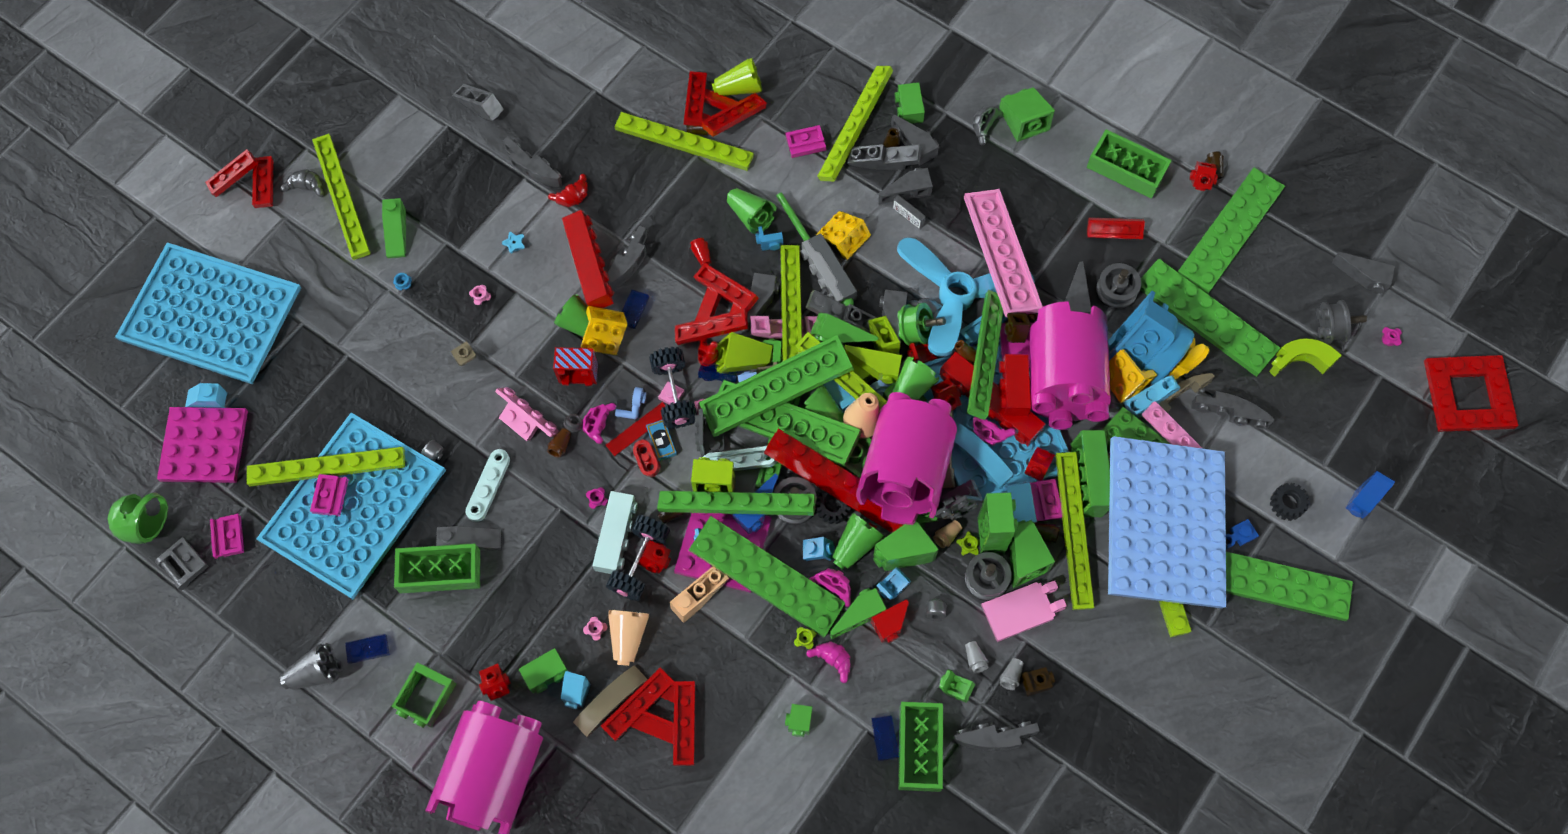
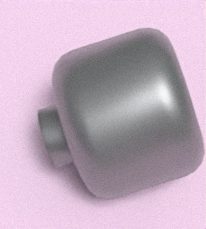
(432, 450)
(936, 609)

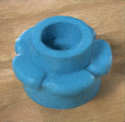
(402, 277)

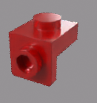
(920, 353)
(1039, 464)

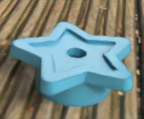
(514, 246)

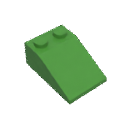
(828, 326)

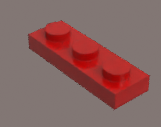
(231, 173)
(263, 183)
(1115, 228)

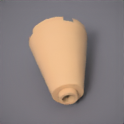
(863, 414)
(626, 634)

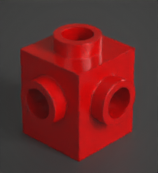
(1203, 176)
(948, 392)
(655, 557)
(495, 686)

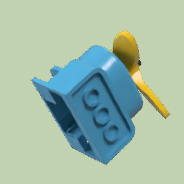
(1157, 341)

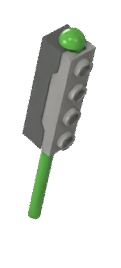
(822, 261)

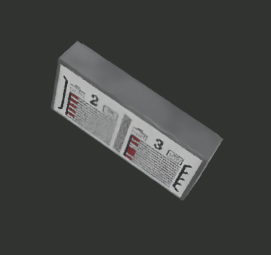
(909, 212)

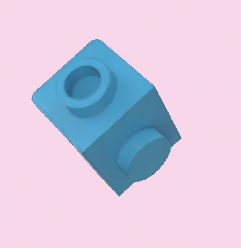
(769, 241)
(818, 549)
(893, 584)

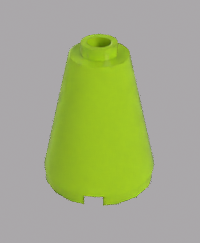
(738, 80)

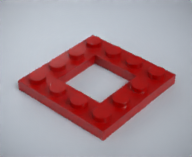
(1448, 418)

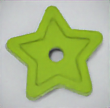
(968, 549)

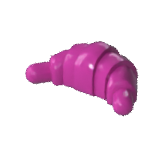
(595, 421)
(989, 432)
(835, 582)
(835, 656)

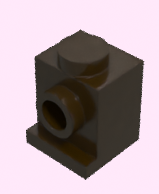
(1017, 327)
(1031, 684)

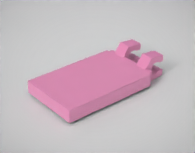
(1021, 610)

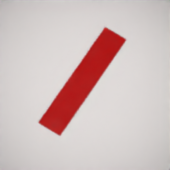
(635, 430)

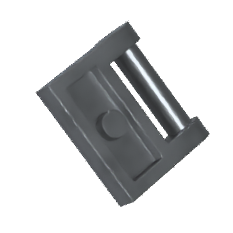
(186, 558)

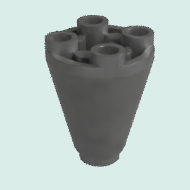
(312, 669)

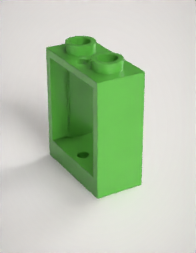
(418, 671)

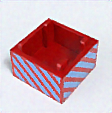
(575, 366)

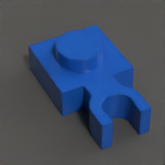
(1242, 534)

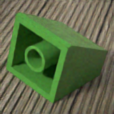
(1026, 113)
(905, 548)
(1028, 554)

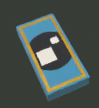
(661, 440)

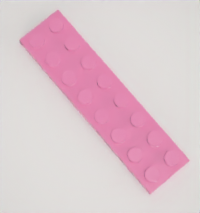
(1002, 252)

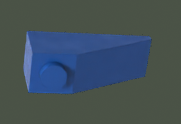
(1369, 494)
(754, 522)

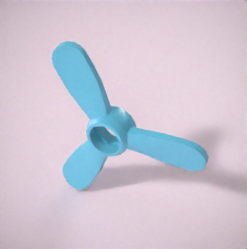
(944, 337)

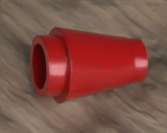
(701, 251)

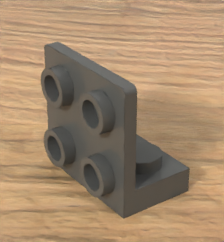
(704, 439)
(961, 499)

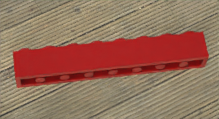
(823, 474)

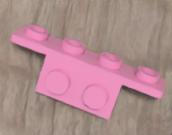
(522, 417)
(1168, 426)

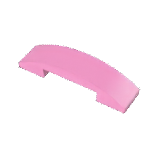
(772, 328)

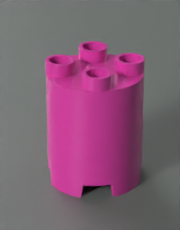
(1069, 365)
(908, 458)
(486, 768)

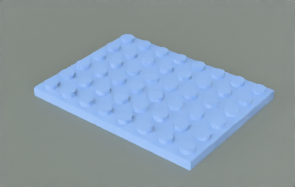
(1167, 523)

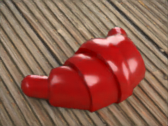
(572, 194)
(707, 353)

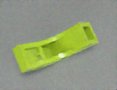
(1308, 350)

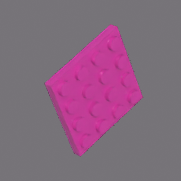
(202, 445)
(693, 566)

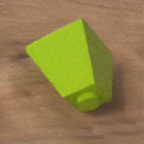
(742, 354)

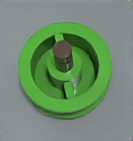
(916, 323)

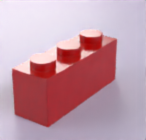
(1015, 384)

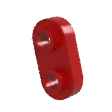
(647, 459)

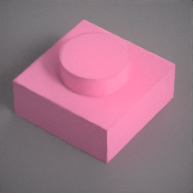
(667, 396)

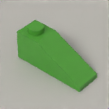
(394, 227)
(859, 613)

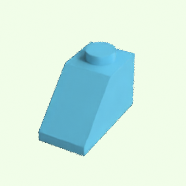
(206, 396)
(574, 690)

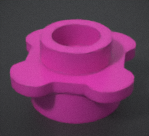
(1388, 340)
(596, 493)

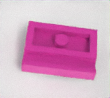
(805, 141)
(329, 495)
(1046, 500)
(227, 536)

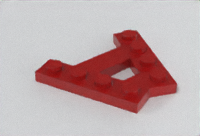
(732, 110)
(708, 325)
(633, 714)

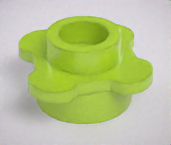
(799, 641)

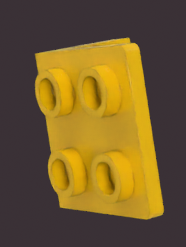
(846, 233)
(604, 330)
(1126, 377)

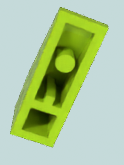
(879, 364)

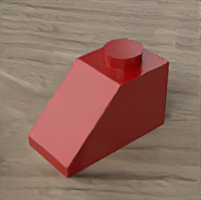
(889, 622)

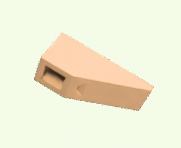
(698, 594)

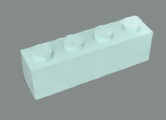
(614, 532)

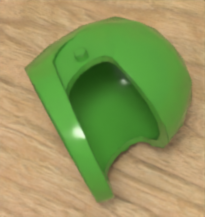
(130, 520)

